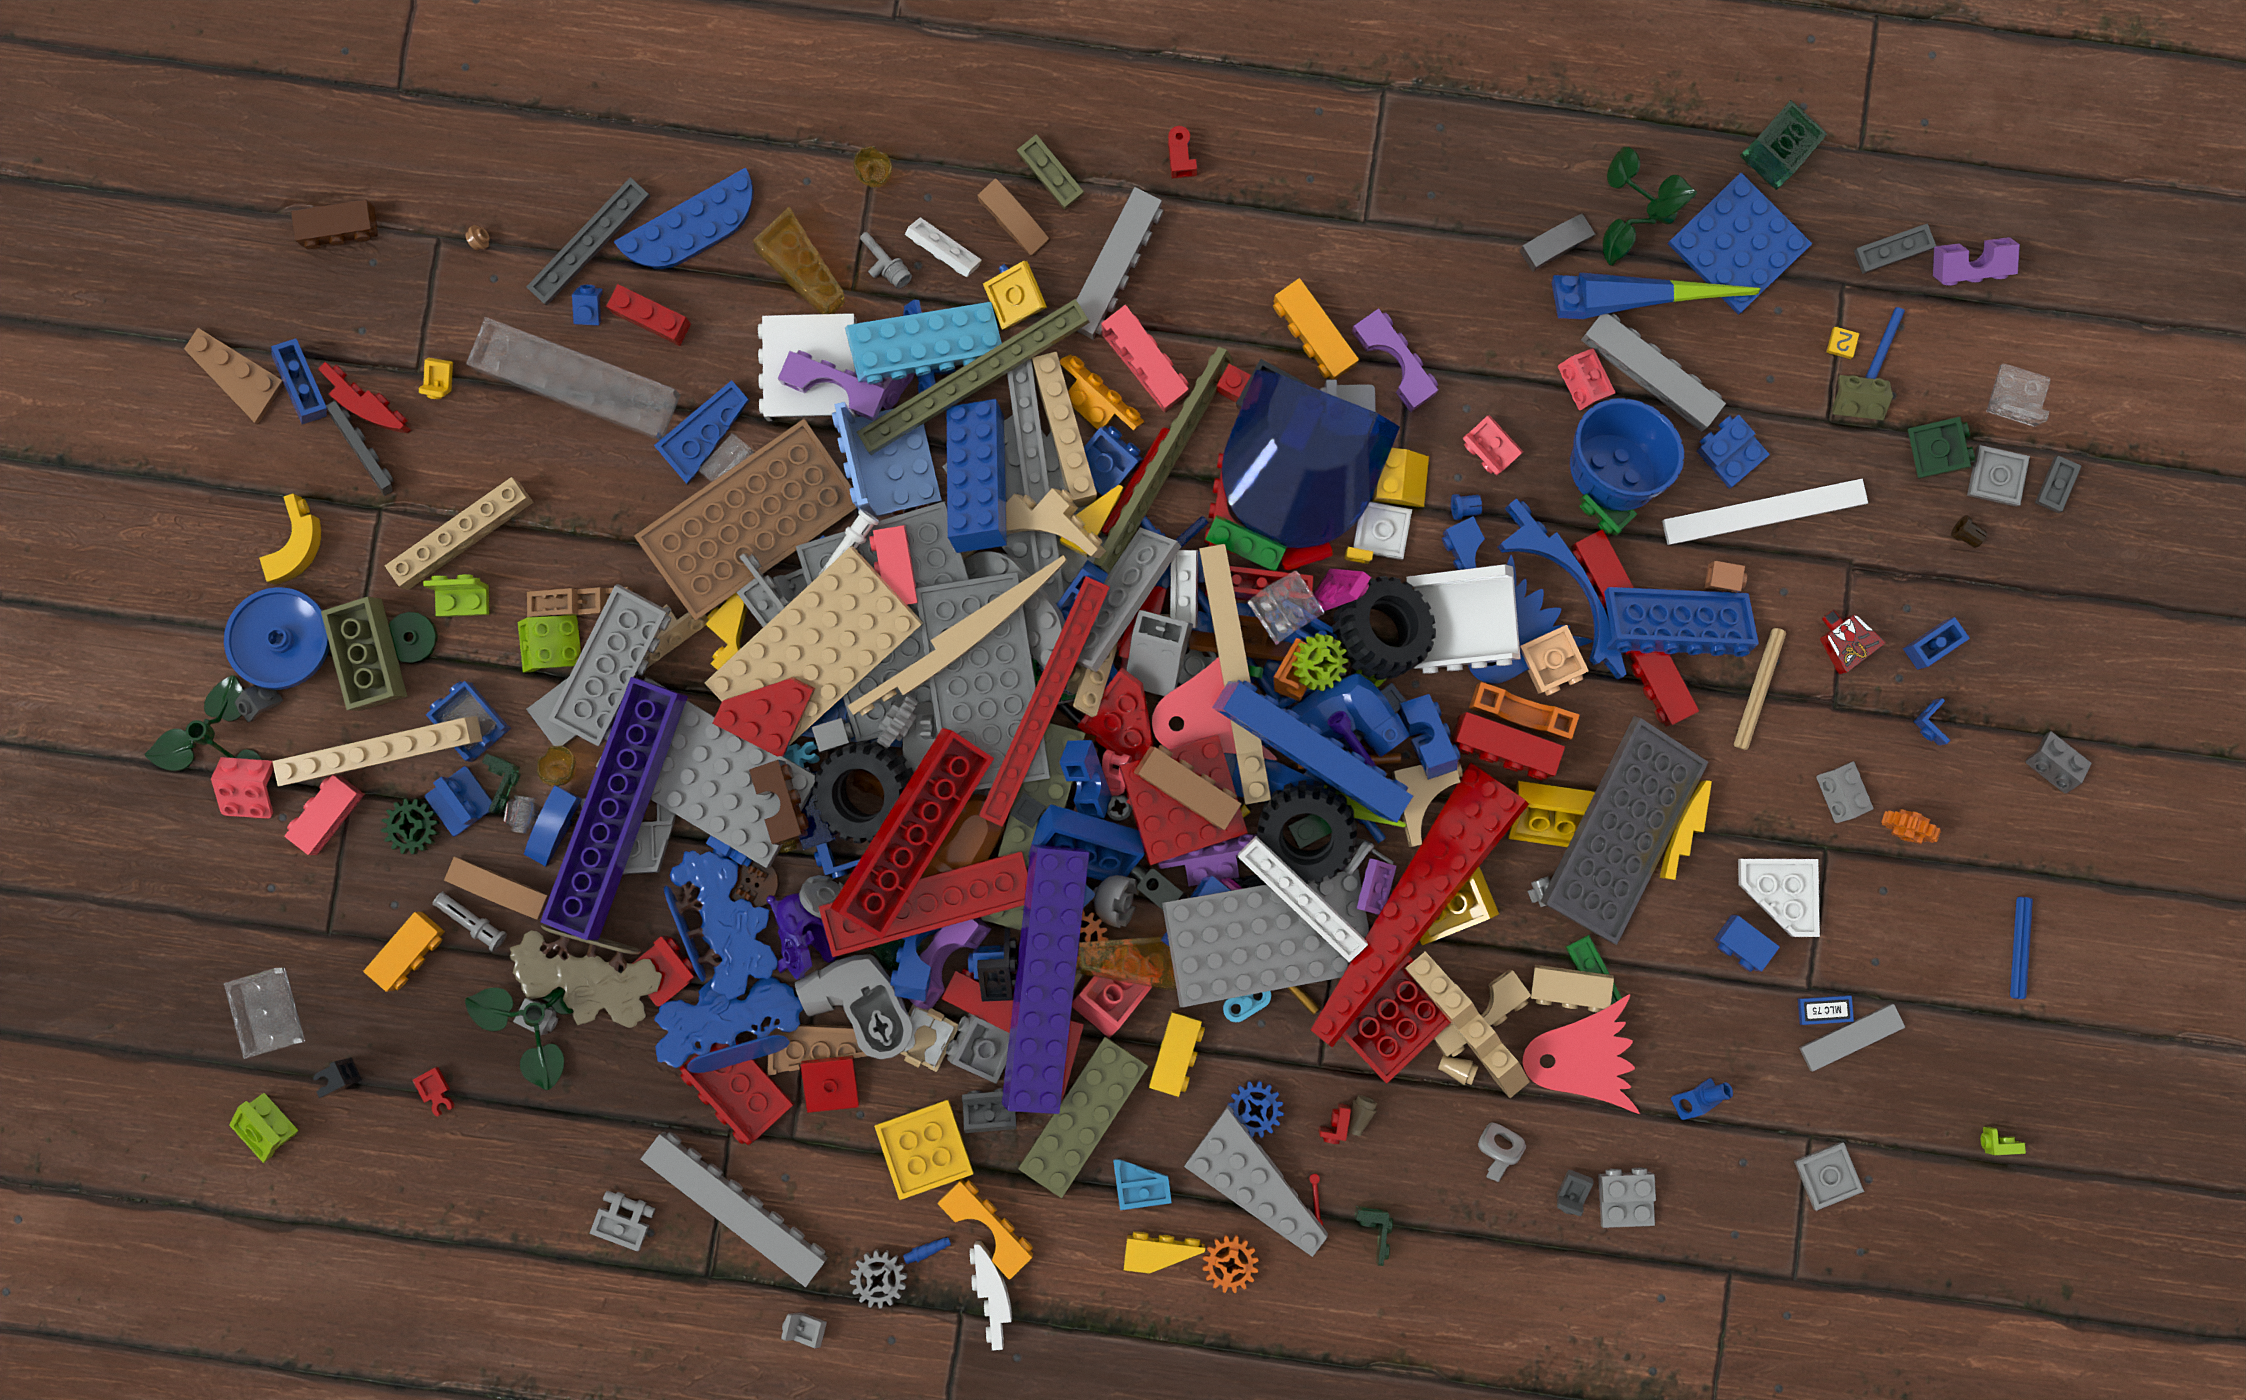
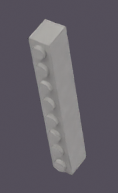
(734, 1208)

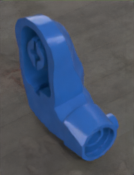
(1365, 707)

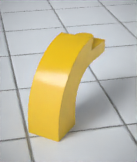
(300, 548)

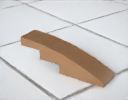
(568, 602)
(497, 888)

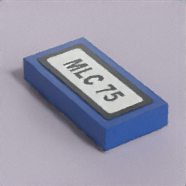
(1825, 1010)

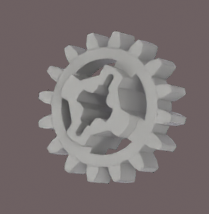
(897, 721)
(871, 1271)

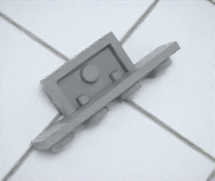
(760, 593)

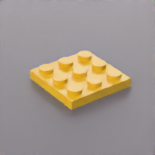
(924, 1149)

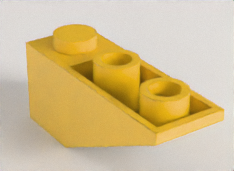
(1152, 1254)

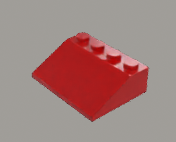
(1395, 1024)

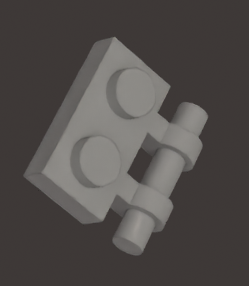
(619, 1228)

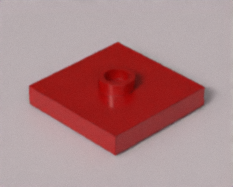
(830, 1084)

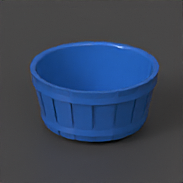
(1625, 454)

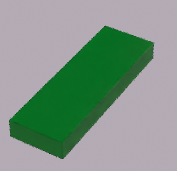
(1588, 959)

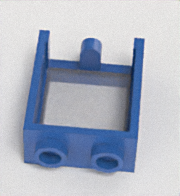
(468, 702)

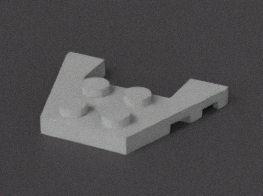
(650, 843)

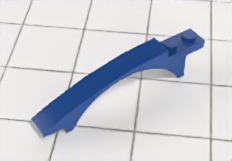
(1533, 539)

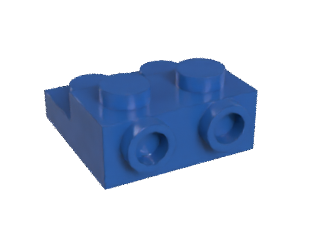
(1732, 450)
(1110, 458)

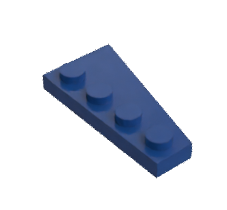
(699, 434)

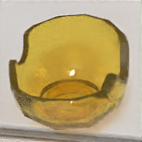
(872, 167)
(557, 766)

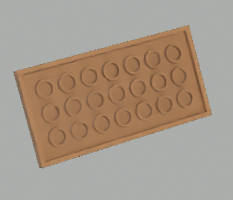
(756, 508)

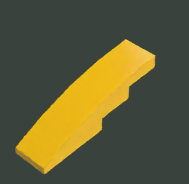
(1691, 821)

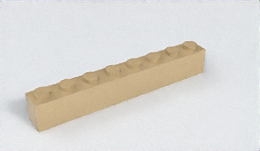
(377, 751)

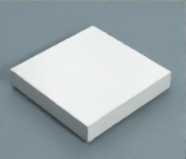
(1383, 530)

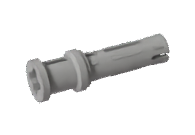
(481, 925)

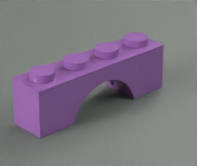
(1377, 333)
(803, 373)
(944, 942)

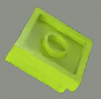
(262, 1126)

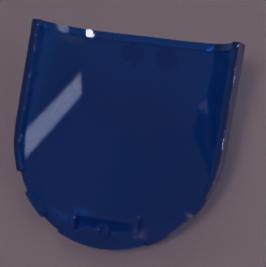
(1302, 461)

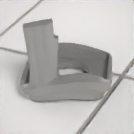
(1363, 847)
(1502, 1157)

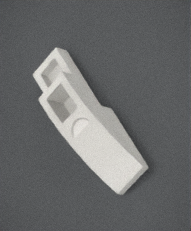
(991, 1284)

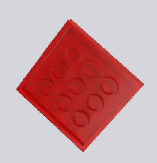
(1167, 825)

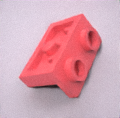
(1586, 378)

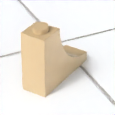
(1423, 793)

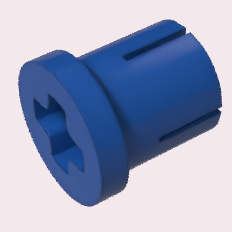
(1465, 506)

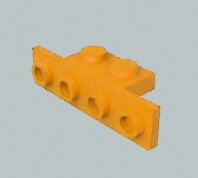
(1096, 400)

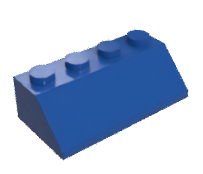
(1110, 846)

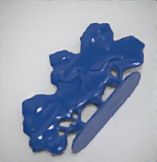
(721, 1020)

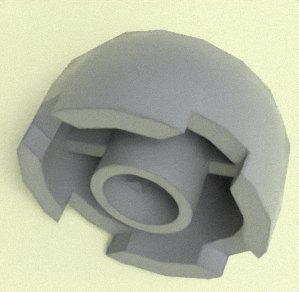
(1114, 900)

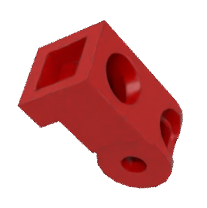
(1178, 153)

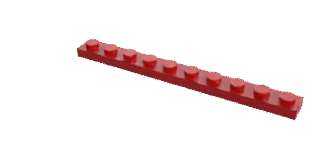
(1044, 701)

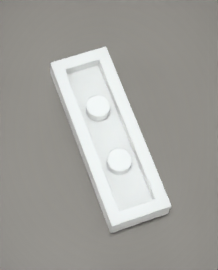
(943, 247)
(1184, 587)

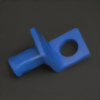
(1702, 1098)

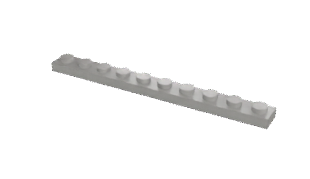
(1033, 466)

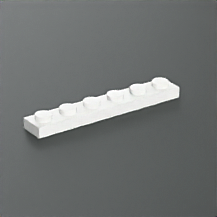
(1302, 899)

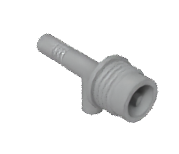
(893, 270)

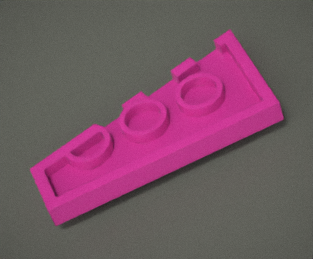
(1341, 587)

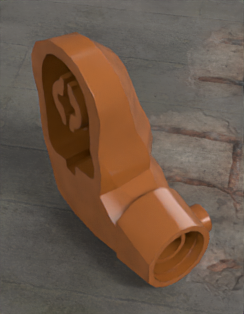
(968, 840)

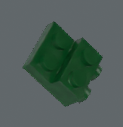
(1941, 447)

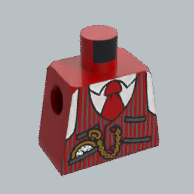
(1848, 641)

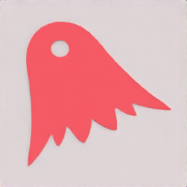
(1194, 705)
(1584, 1058)

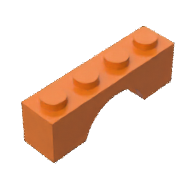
(1523, 712)

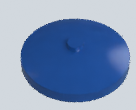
(276, 638)

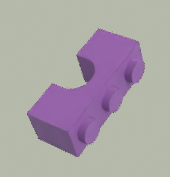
(1997, 261)

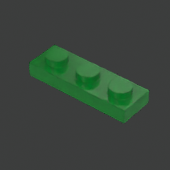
(1246, 543)

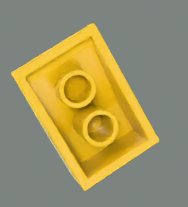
(1468, 907)

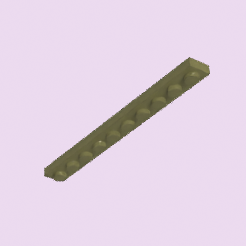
(973, 377)
(1164, 460)

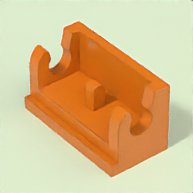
(1284, 680)

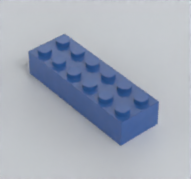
(976, 476)

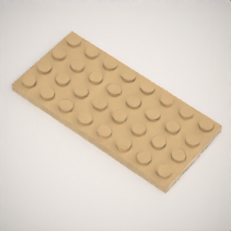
(823, 638)

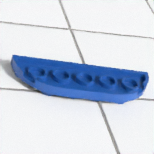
(691, 225)

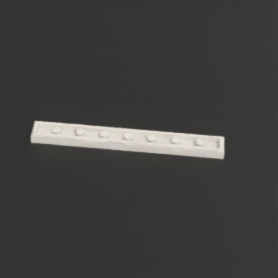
(1765, 512)

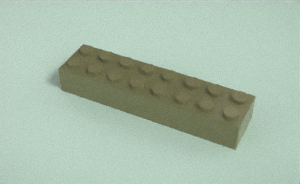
(1046, 791)

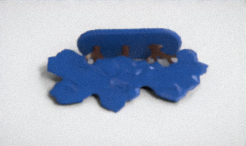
(726, 924)

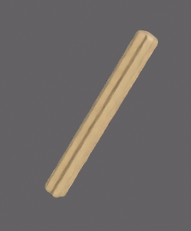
(1760, 688)

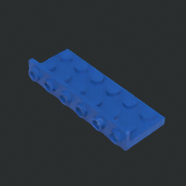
(1680, 621)

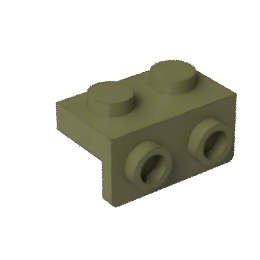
(1862, 397)

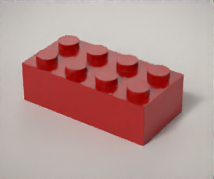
(1507, 745)

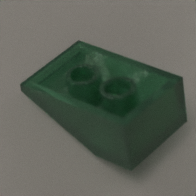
(1783, 145)

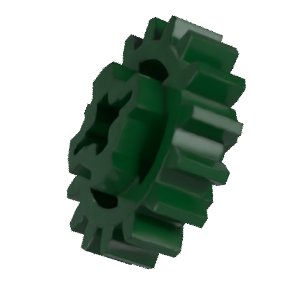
(411, 836)

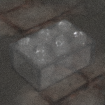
(264, 1012)

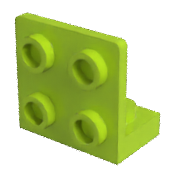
(459, 596)
(549, 642)

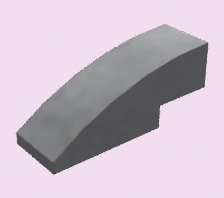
(1556, 242)

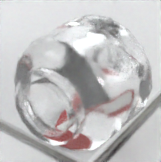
(521, 813)

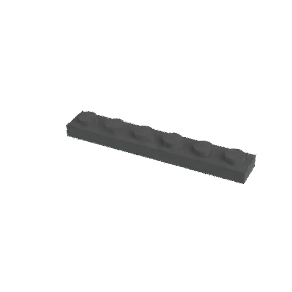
(588, 241)

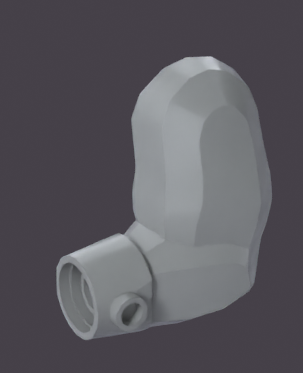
(867, 999)

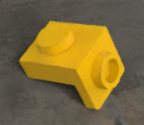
(437, 378)

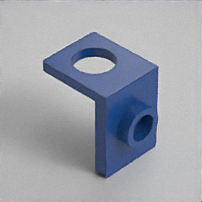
(1929, 730)

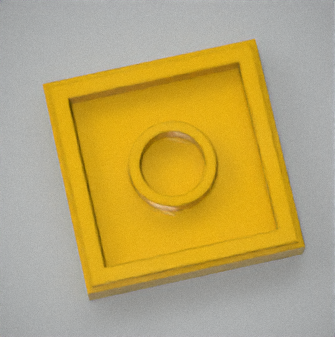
(1014, 295)

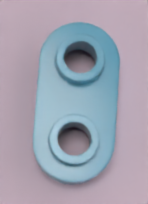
(1248, 1006)

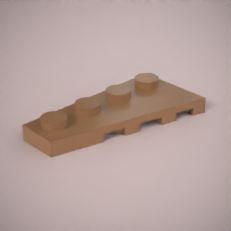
(238, 376)
(813, 1043)

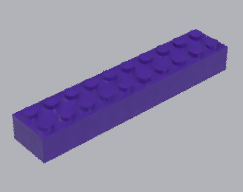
(614, 809)
(1045, 979)

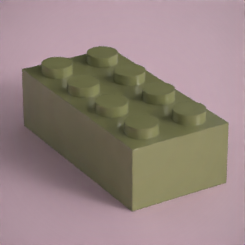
(364, 654)

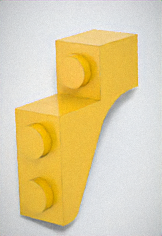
(728, 625)

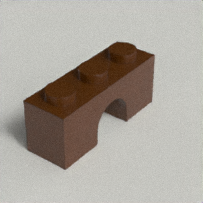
(789, 821)

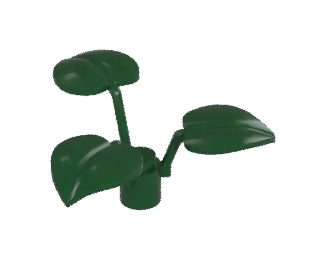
(1672, 195)
(174, 747)
(491, 1012)

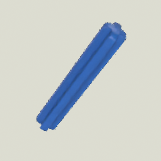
(2021, 947)

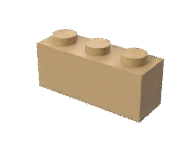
(1572, 988)

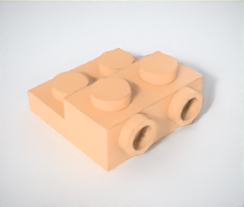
(1553, 660)

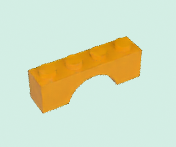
(963, 1203)

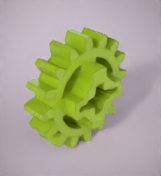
(1326, 670)

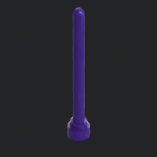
(1341, 724)

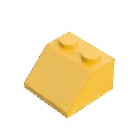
(1403, 479)

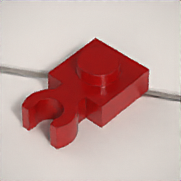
(432, 1087)

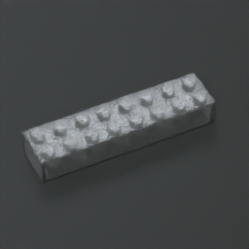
(573, 379)

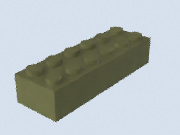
(1083, 1116)

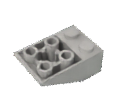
(1158, 651)

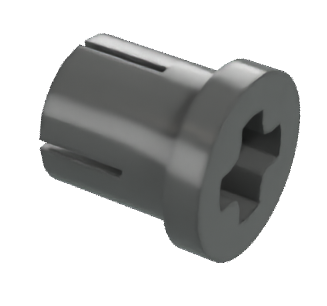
(1126, 811)

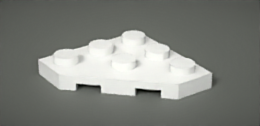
(1785, 891)

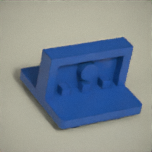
(459, 800)

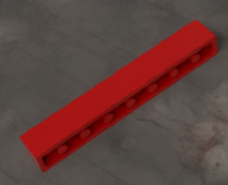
(1655, 669)

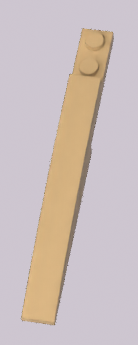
(958, 640)
(1233, 666)

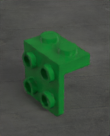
(1610, 520)

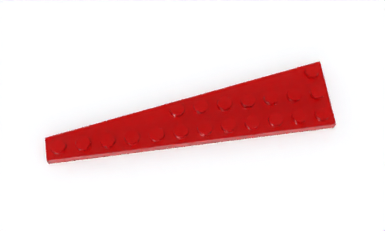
(1455, 846)

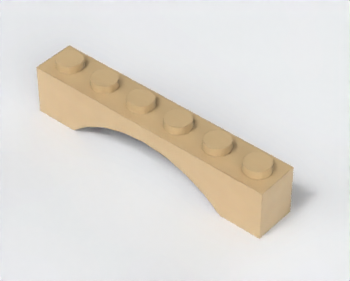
(1064, 428)

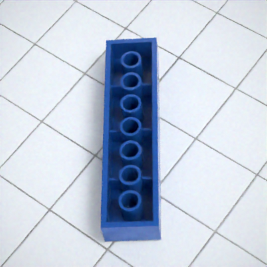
(1312, 751)

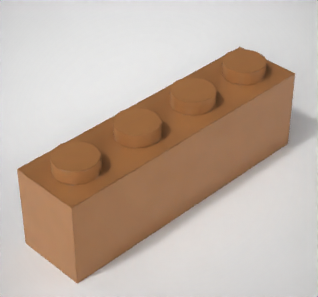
(1187, 787)

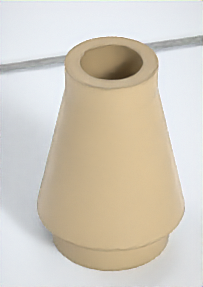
(1459, 1069)

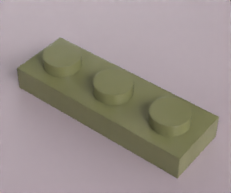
(1050, 172)

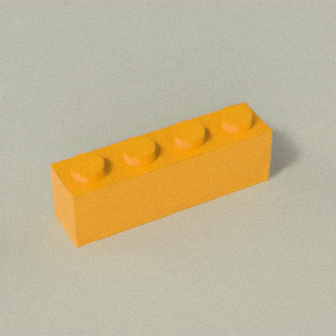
(1315, 330)

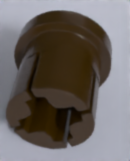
(1969, 532)

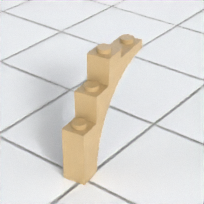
(1051, 515)
(1470, 1024)

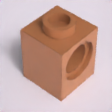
(1725, 577)

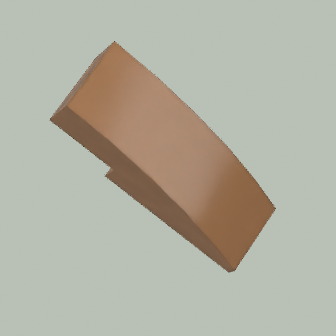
(1012, 217)

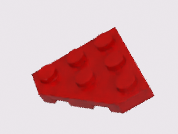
(766, 714)
(1121, 718)

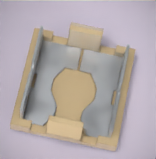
(929, 1037)

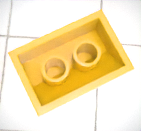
(1551, 813)

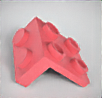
(242, 787)

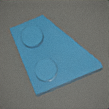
(1140, 1186)

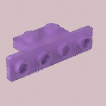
(1215, 860)

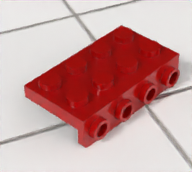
(740, 1095)

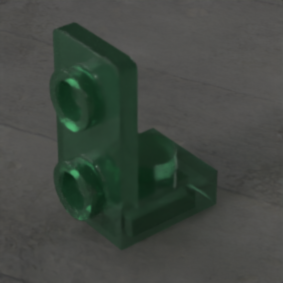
(499, 766)
(1369, 1218)

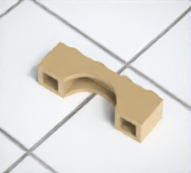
(1505, 995)

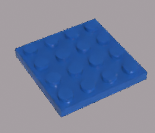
(1739, 241)

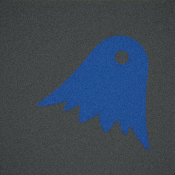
(1531, 625)

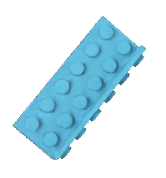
(922, 342)

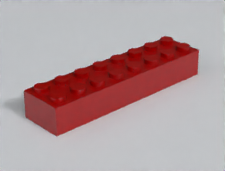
(912, 833)

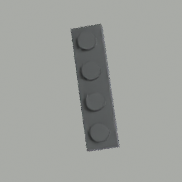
(355, 439)

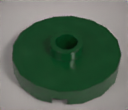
(423, 640)

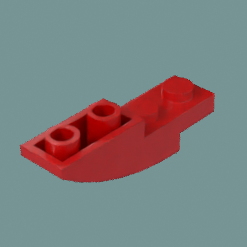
(363, 404)

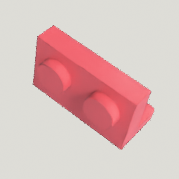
(1492, 445)

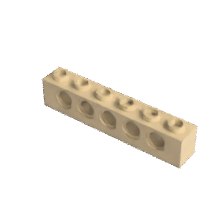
(459, 534)

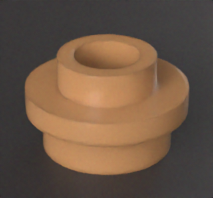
(477, 237)

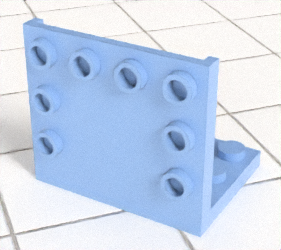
(892, 477)

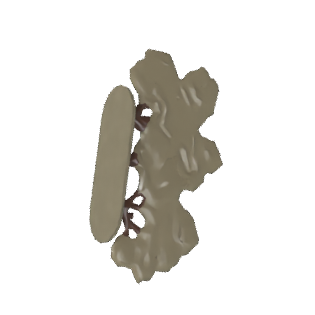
(587, 981)

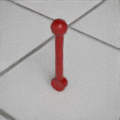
(1314, 1179)

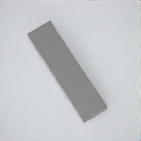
(1852, 1037)

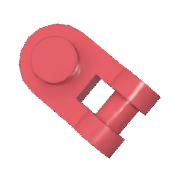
(1114, 776)

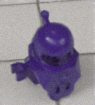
(797, 935)

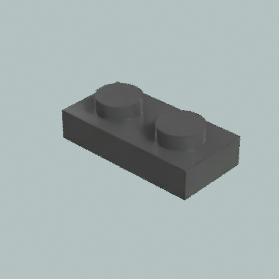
(2058, 484)

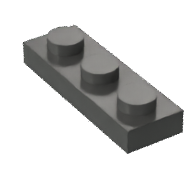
(1894, 248)

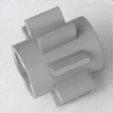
(1539, 888)

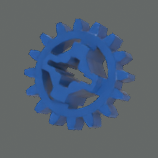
(1265, 1101)

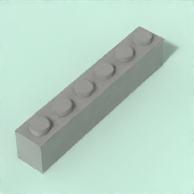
(1117, 258)
(1654, 371)

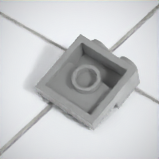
(979, 1048)
(1627, 1198)

